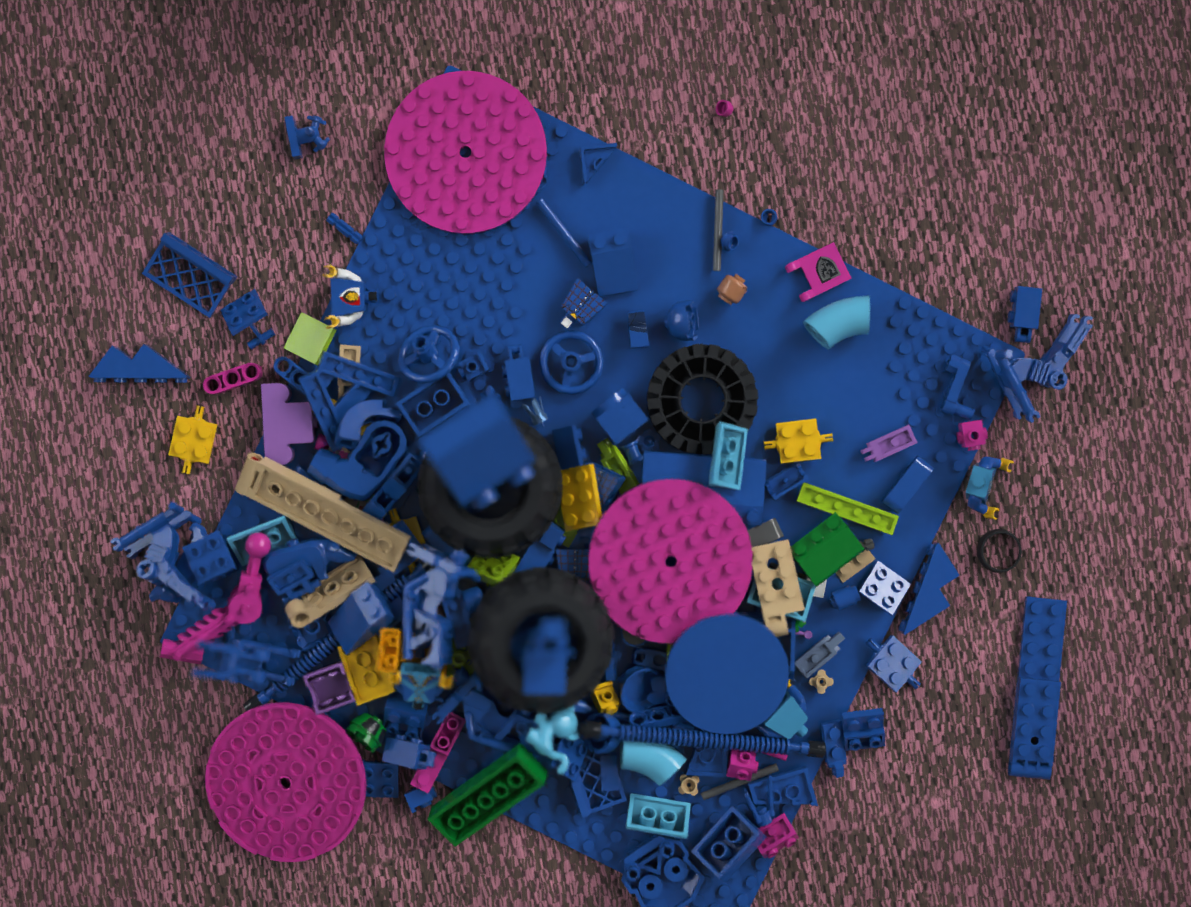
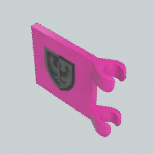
(822, 270)

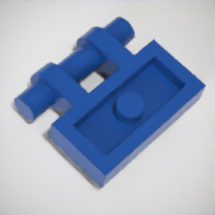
(292, 576)

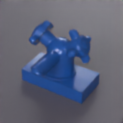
(304, 135)

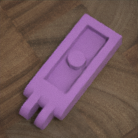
(890, 443)

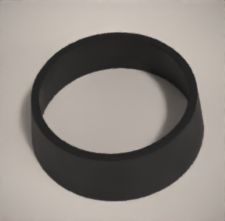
(984, 538)

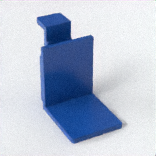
(546, 659)

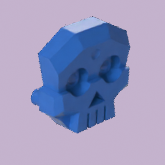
(670, 887)

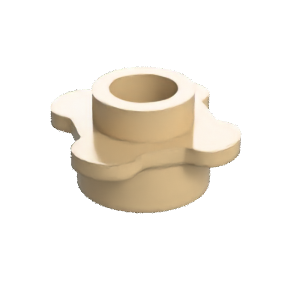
(821, 675)
(684, 781)

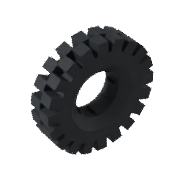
(676, 372)

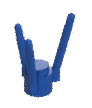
(762, 814)

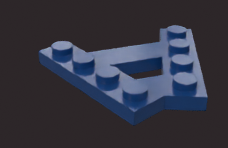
(364, 381)

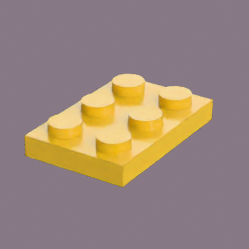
(580, 498)
(362, 672)

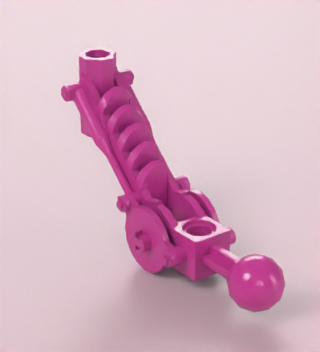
(242, 607)

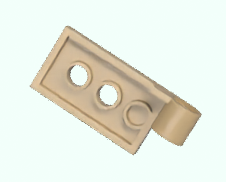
(323, 599)
(776, 602)

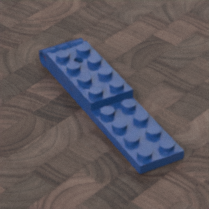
(1037, 688)

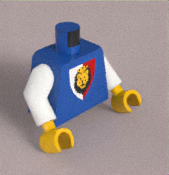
(347, 297)

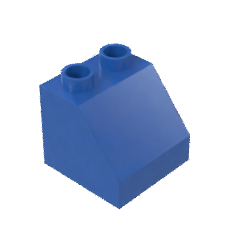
(479, 452)

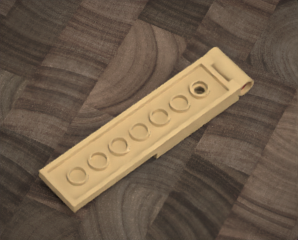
(321, 511)

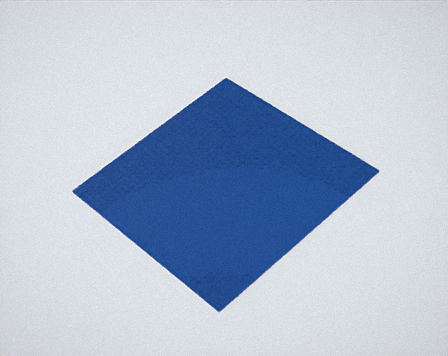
(510, 291)

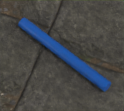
(563, 232)

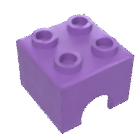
(329, 687)

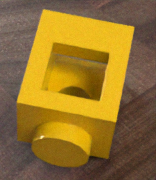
(599, 696)

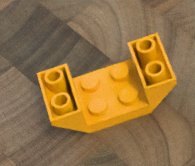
(391, 652)

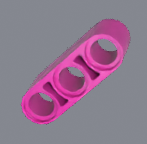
(223, 378)

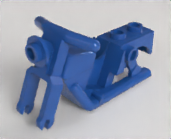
(421, 602)
(482, 718)

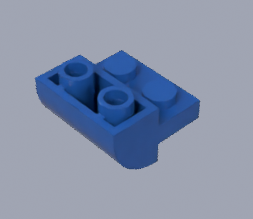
(863, 729)

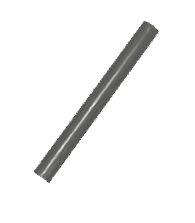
(718, 230)
(736, 783)

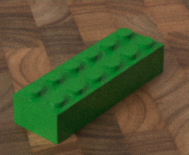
(487, 795)

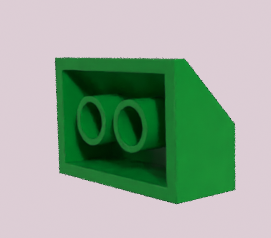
(826, 549)

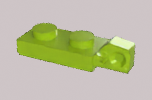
(615, 461)

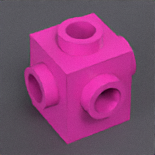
(964, 434)
(742, 765)

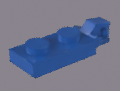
(835, 751)

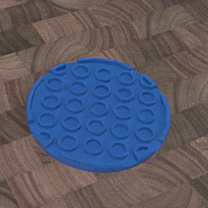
(727, 673)

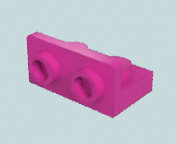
(779, 835)

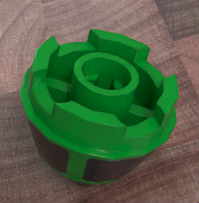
(367, 731)

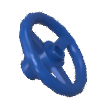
(553, 344)
(427, 352)

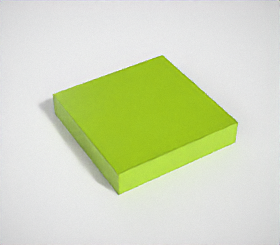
(309, 338)

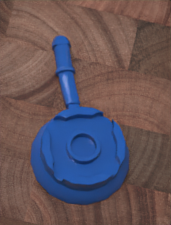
(635, 688)

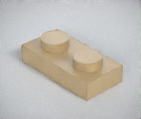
(855, 565)

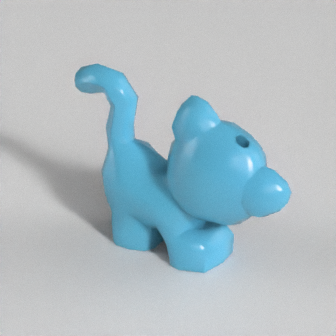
(561, 724)

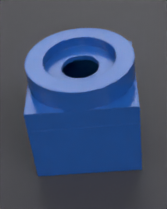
(619, 416)

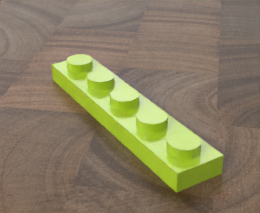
(847, 508)

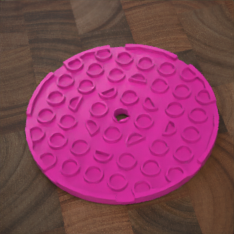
(459, 113)
(661, 522)
(323, 773)

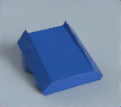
(311, 634)

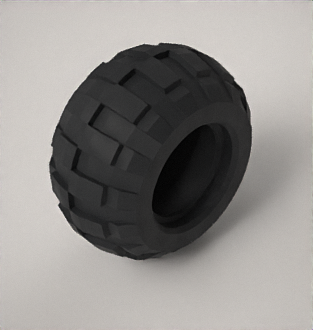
(503, 535)
(526, 594)

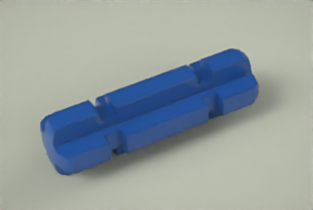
(344, 228)

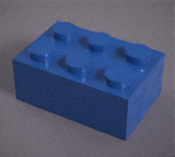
(433, 404)
(728, 844)

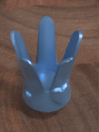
(540, 415)

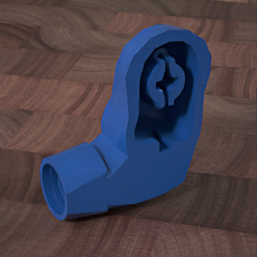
(367, 464)

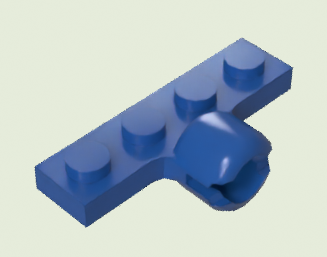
(459, 609)

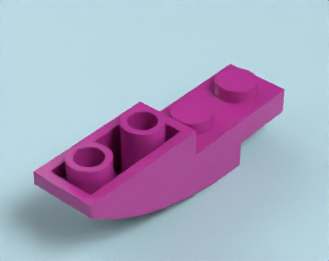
(442, 746)

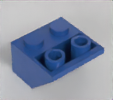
(568, 447)
(402, 718)

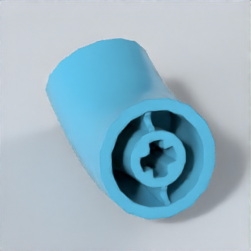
(839, 321)
(650, 759)

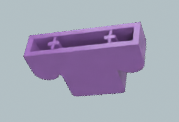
(285, 423)

